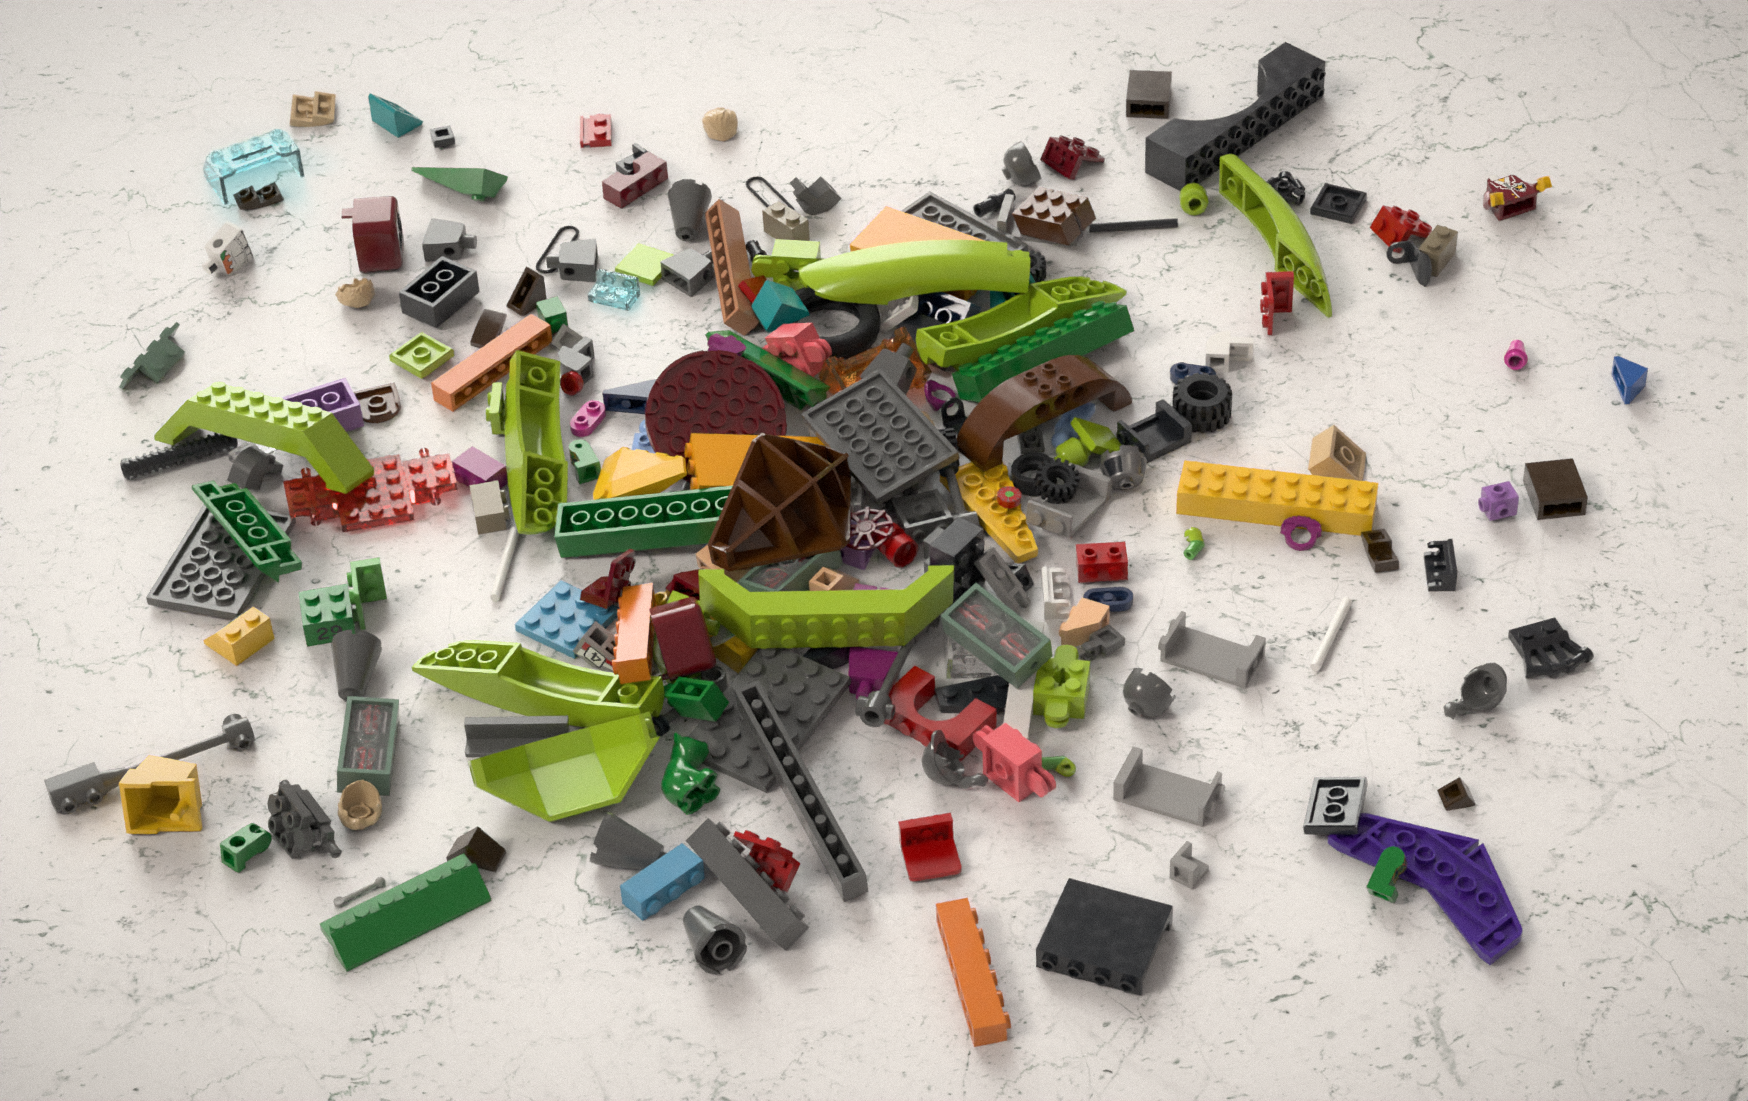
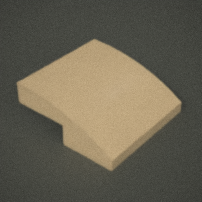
(312, 111)

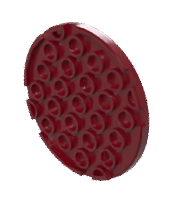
(711, 396)

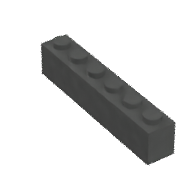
(748, 884)

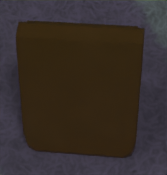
(1456, 795)

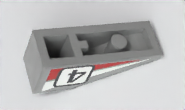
(597, 648)

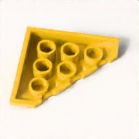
(638, 473)

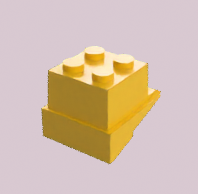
(161, 797)

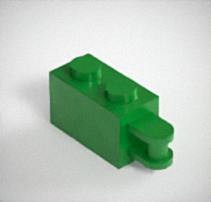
(696, 698)

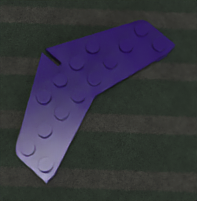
(1452, 871)

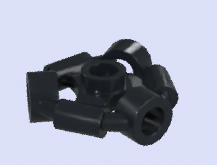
(1289, 186)

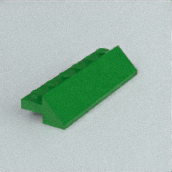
(794, 385)
(250, 527)
(405, 912)

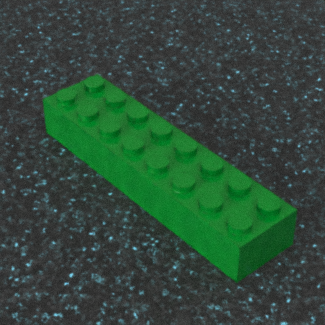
(1069, 336)
(638, 521)

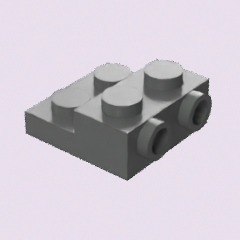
(922, 514)

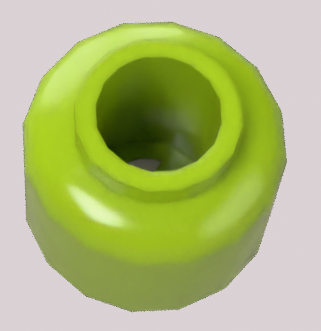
(1193, 199)
(1074, 451)

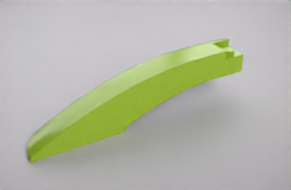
(1279, 228)
(1017, 317)
(534, 442)

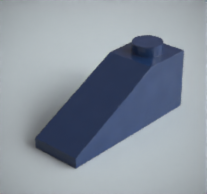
(628, 398)

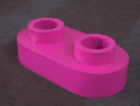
(587, 418)

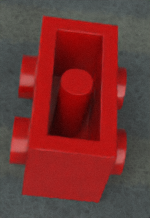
(1101, 562)

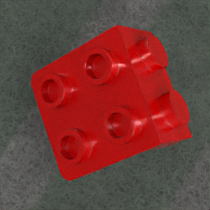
(1398, 225)
(1277, 296)
(929, 847)
(772, 858)

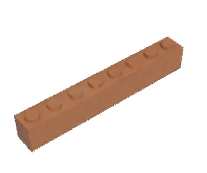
(730, 265)

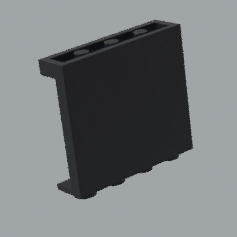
(1103, 936)

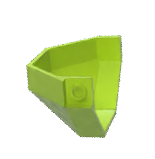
(569, 770)

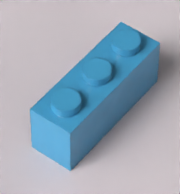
(662, 881)

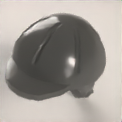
(1481, 690)
(943, 764)

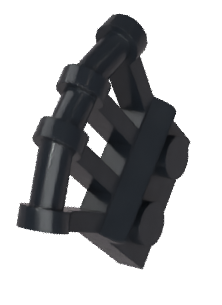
(1546, 637)

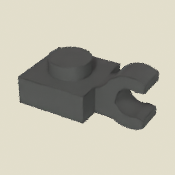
(1103, 640)

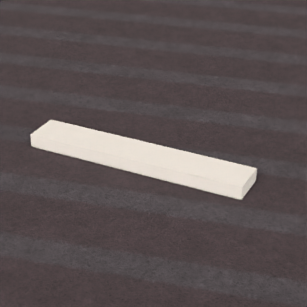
(1020, 700)

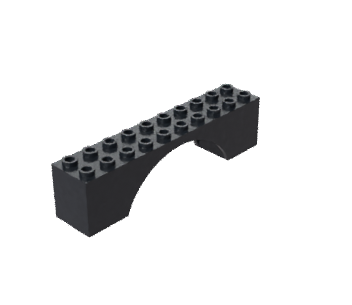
(1192, 149)

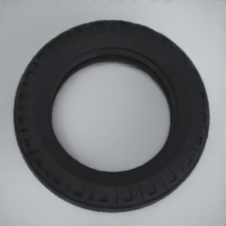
(854, 341)

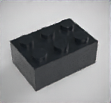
(439, 292)
(960, 546)

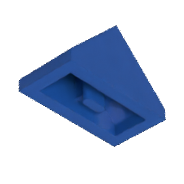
(1629, 378)

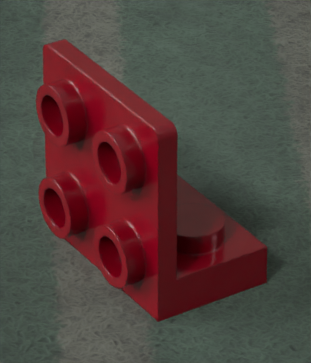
(1067, 154)
(609, 588)

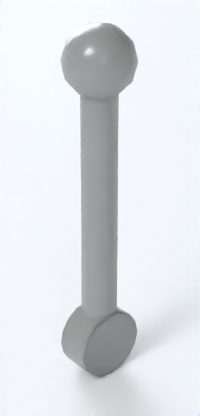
(340, 901)

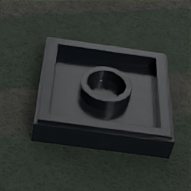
(1338, 203)

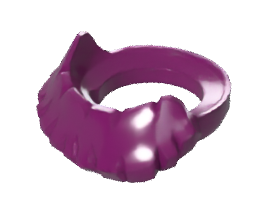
(933, 386)
(1293, 522)

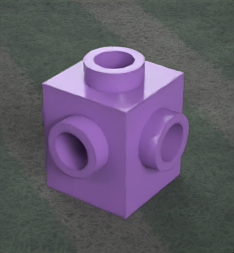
(1498, 501)

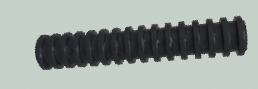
(176, 454)

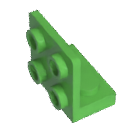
(367, 585)

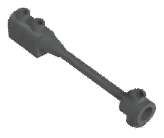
(878, 705)
(90, 785)

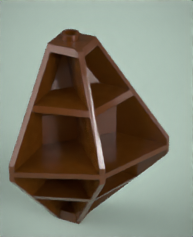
(784, 505)

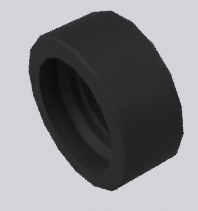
(1026, 463)

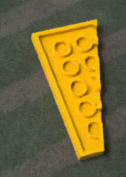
(1004, 525)

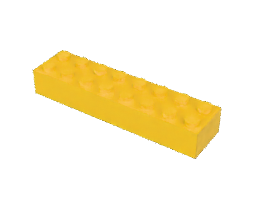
(1273, 496)

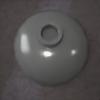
(1020, 166)
(1147, 694)

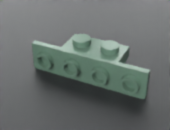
(159, 359)

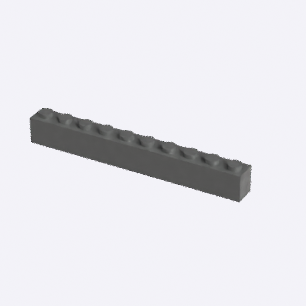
(801, 791)

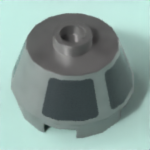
(1124, 467)

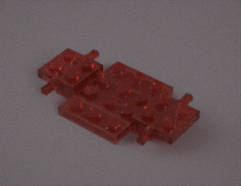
(380, 499)

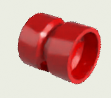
(899, 548)

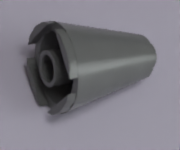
(688, 207)
(354, 661)
(624, 845)
(714, 940)

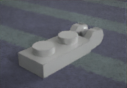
(1002, 580)

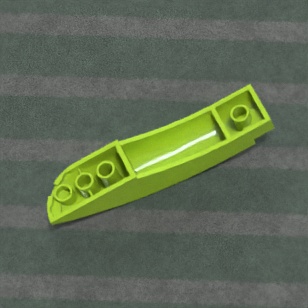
(917, 268)
(536, 684)

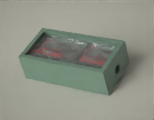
(789, 574)
(996, 635)
(368, 742)

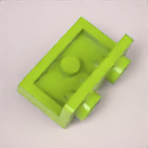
(496, 412)

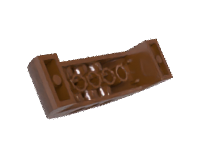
(1032, 400)

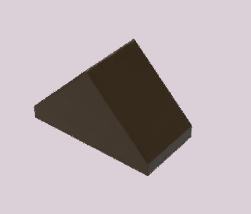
(527, 292)
(478, 849)

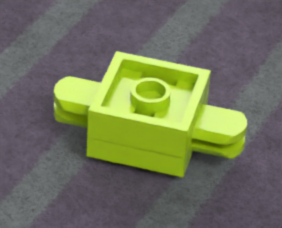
(785, 258)
(1062, 687)

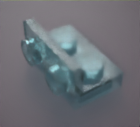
(615, 289)

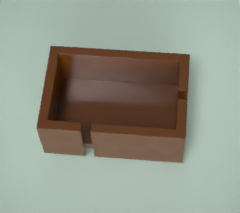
(1052, 215)

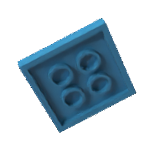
(563, 619)

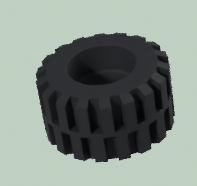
(1203, 401)

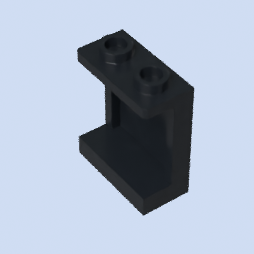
(1156, 433)

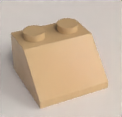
(1336, 456)

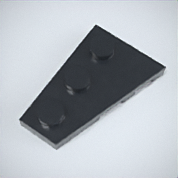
(958, 696)

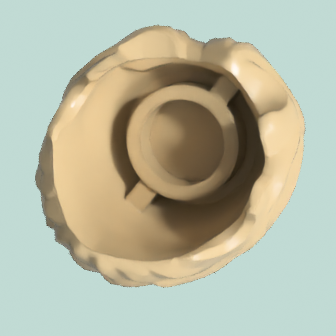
(720, 124)
(356, 294)
(359, 805)

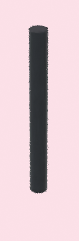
(1133, 225)

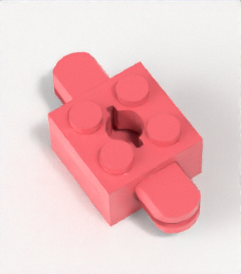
(799, 346)
(1013, 762)

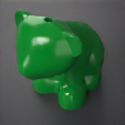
(682, 782)

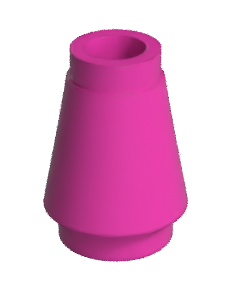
(1516, 355)

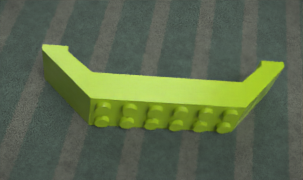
(276, 425)
(826, 617)

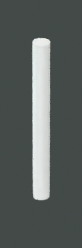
(504, 564)
(1331, 634)

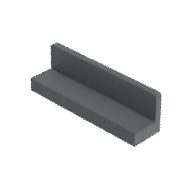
(498, 734)

